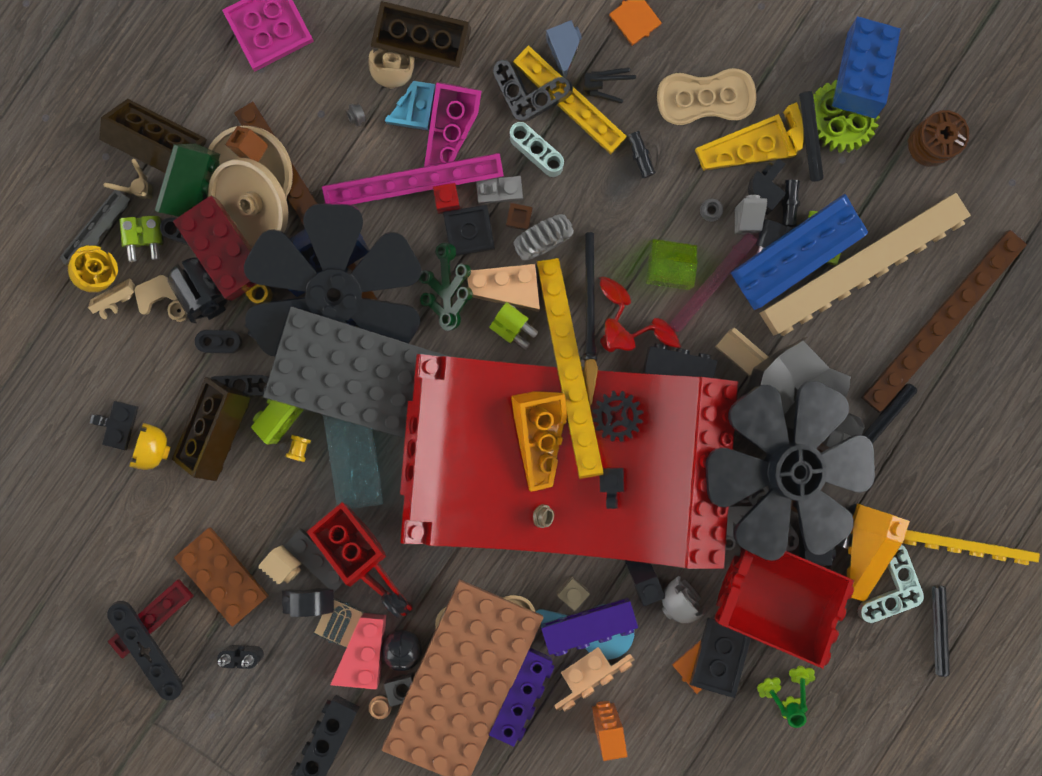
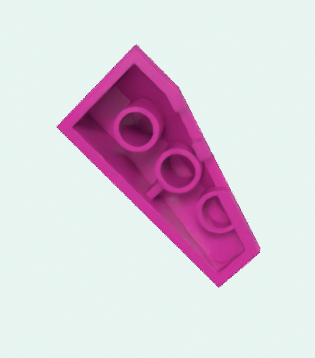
(451, 120)

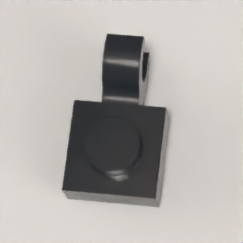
(612, 482)

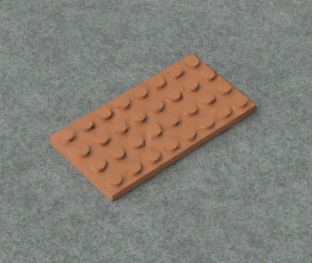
(462, 681)

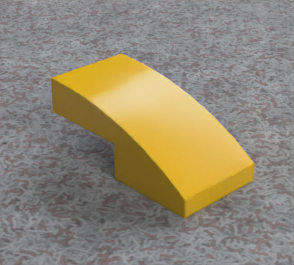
(794, 120)

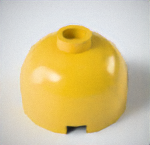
(92, 269)
(150, 448)

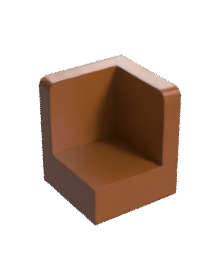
(246, 144)

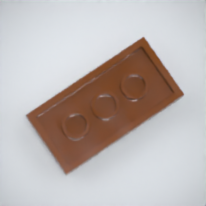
(221, 576)

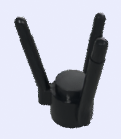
(595, 80)

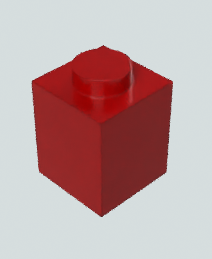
(446, 197)

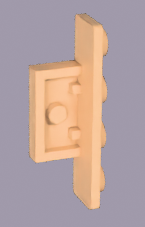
(589, 673)

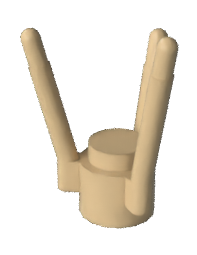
(138, 187)

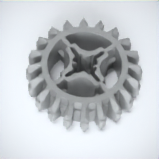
(543, 237)

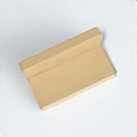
(740, 351)

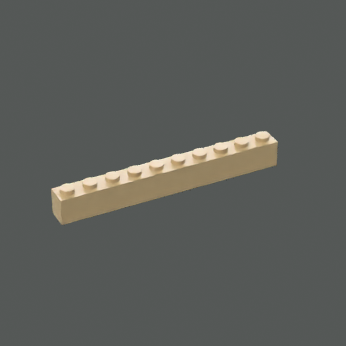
(865, 264)

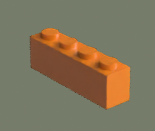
(609, 731)

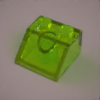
(672, 264)

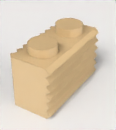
(281, 565)

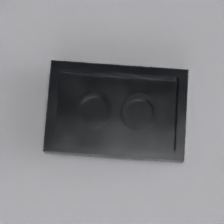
(720, 659)

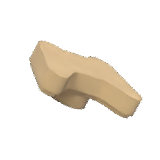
(153, 291)

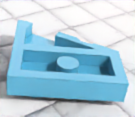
(414, 107)

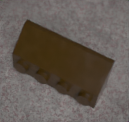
(421, 34)
(144, 134)
(210, 429)

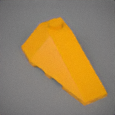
(539, 428)
(873, 546)

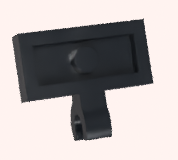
(118, 425)

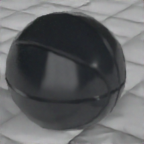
(401, 650)

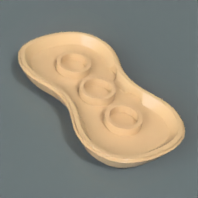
(723, 95)

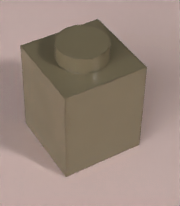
(573, 593)

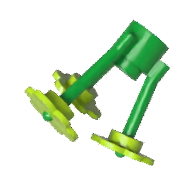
(792, 708)

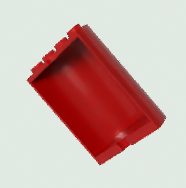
(784, 604)

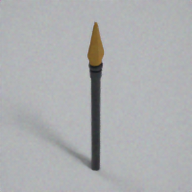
(590, 367)

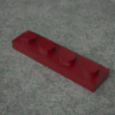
(157, 612)

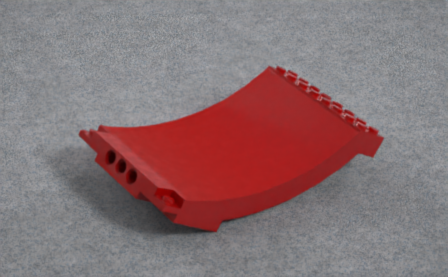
(471, 486)

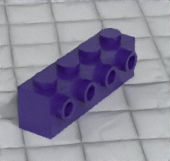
(589, 626)
(521, 697)

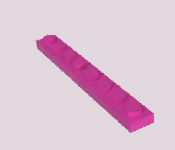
(413, 180)

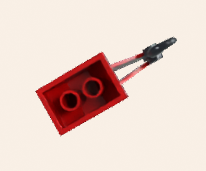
(354, 552)

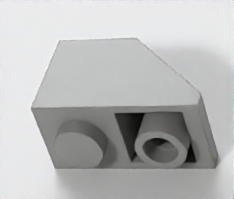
(750, 215)

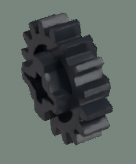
(609, 410)

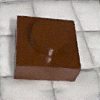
(519, 216)

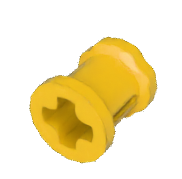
(298, 448)

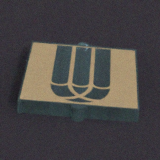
(340, 625)

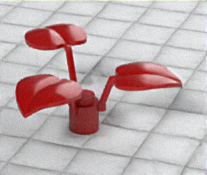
(616, 336)

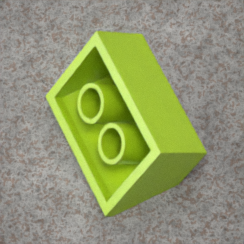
(275, 421)

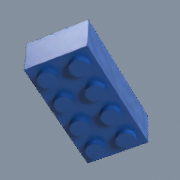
(866, 67)

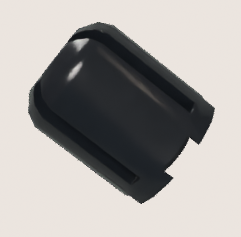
(196, 290)

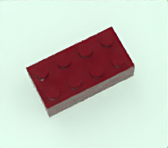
(217, 246)

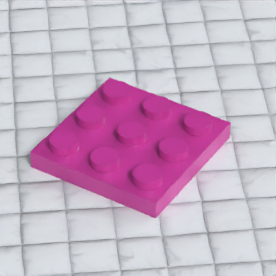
(267, 29)

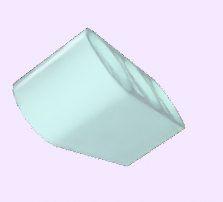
(532, 139)

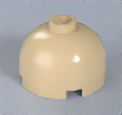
(390, 68)

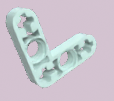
(902, 589)

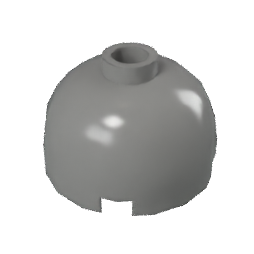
(682, 602)

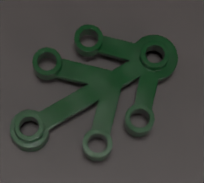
(447, 288)

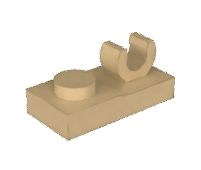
(120, 292)

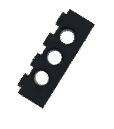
(344, 713)

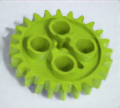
(847, 135)

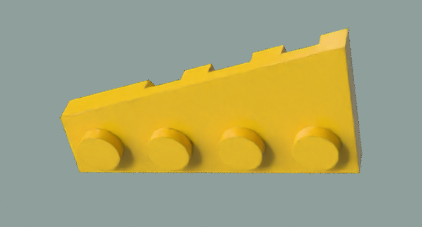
(750, 145)

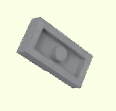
(499, 190)

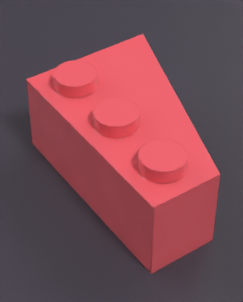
(363, 655)

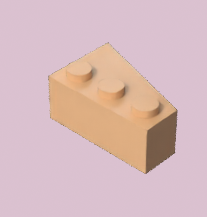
(507, 284)

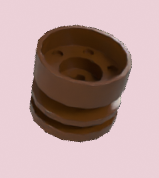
(930, 147)

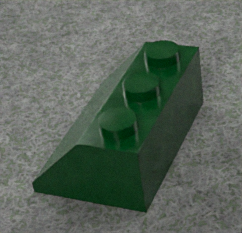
(186, 178)

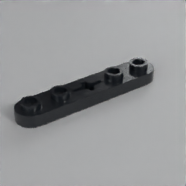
(132, 631)

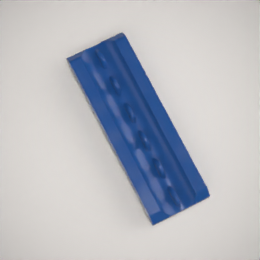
(799, 252)

